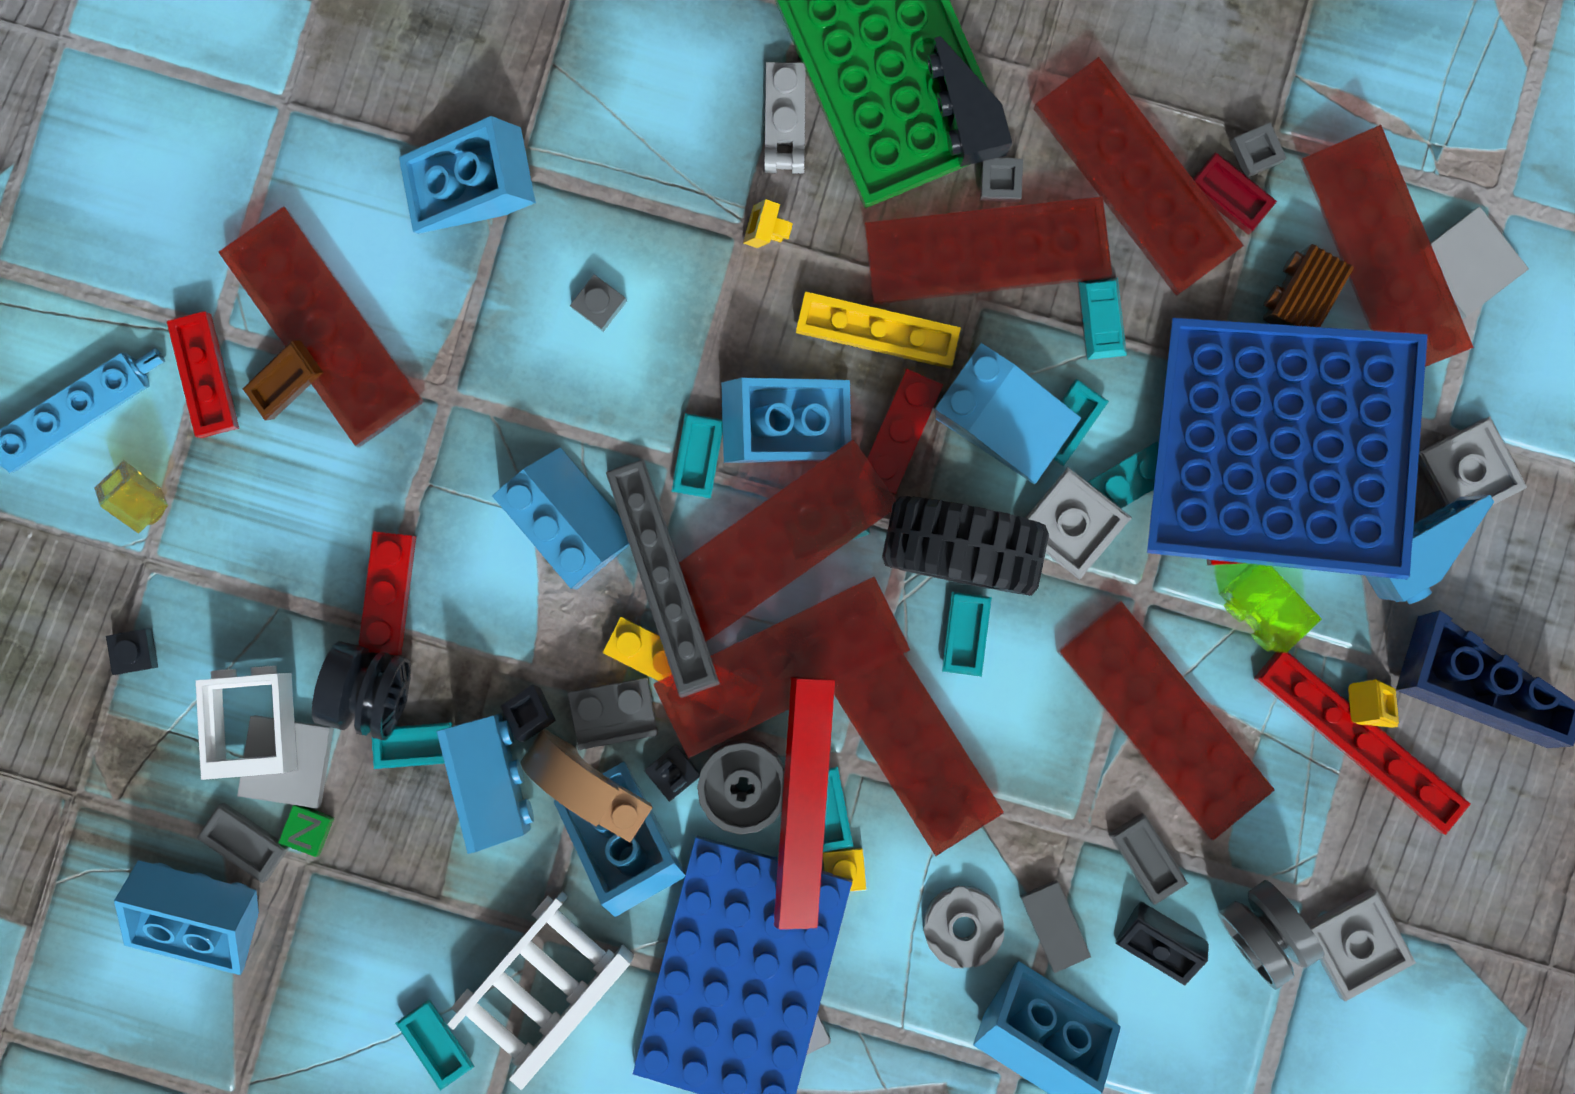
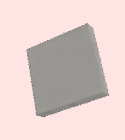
(1476, 261)
(1471, 465)
(1078, 522)
(295, 787)
(1360, 944)

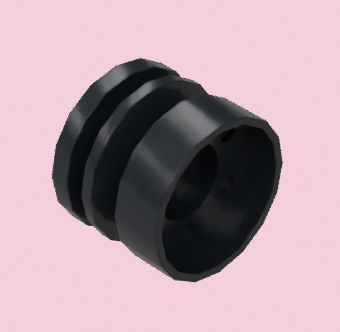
(361, 691)

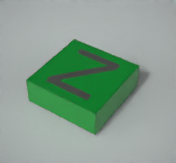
(306, 830)

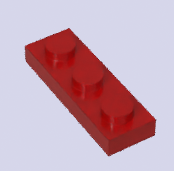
(202, 374)
(903, 427)
(387, 592)

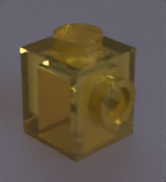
(131, 497)

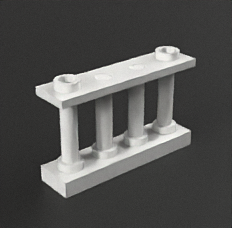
(553, 1026)

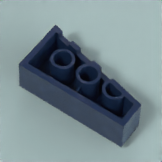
(1475, 681)

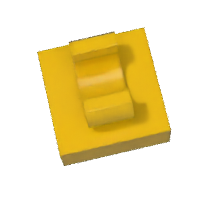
(765, 225)

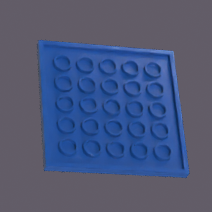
(1289, 447)

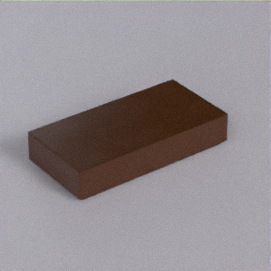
(282, 380)

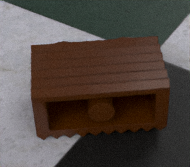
(1309, 288)

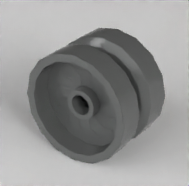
(736, 809)
(1271, 934)

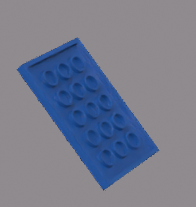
(732, 987)

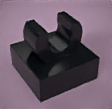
(672, 772)

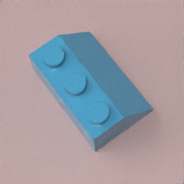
(564, 517)
(485, 782)
(187, 916)
(1047, 1035)

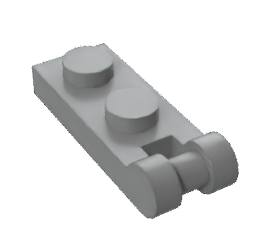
(785, 116)

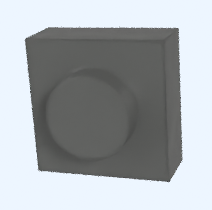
(1258, 150)
(1001, 180)
(598, 303)

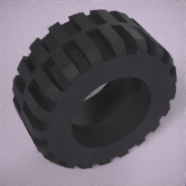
(965, 544)

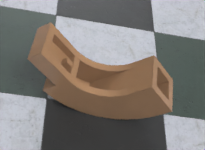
(581, 788)

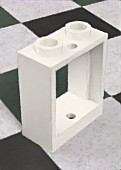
(212, 732)

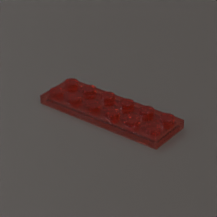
(1137, 176)
(1385, 243)
(988, 250)
(310, 305)
(784, 538)
(825, 641)
(1165, 720)
(918, 753)

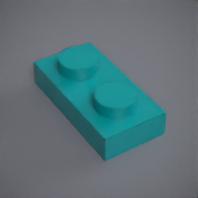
(1129, 478)

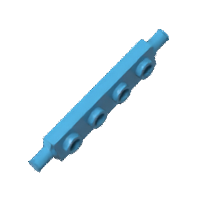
(74, 408)

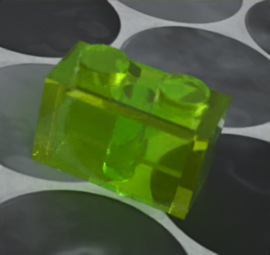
(1269, 608)

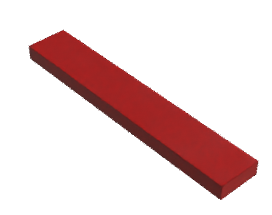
(1363, 744)
(804, 803)

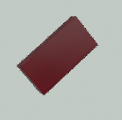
(1233, 193)

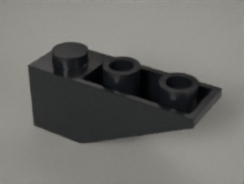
(973, 111)

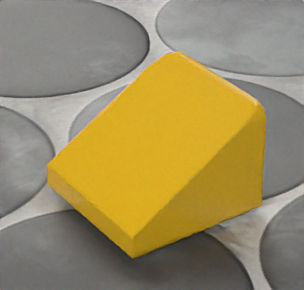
(1373, 704)

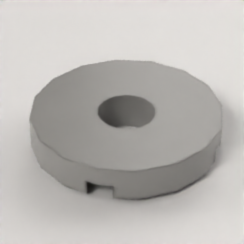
(971, 950)

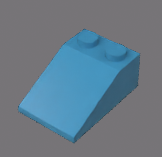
(467, 176)
(1006, 414)
(784, 419)
(1435, 548)
(619, 869)

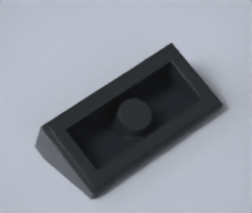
(1163, 943)

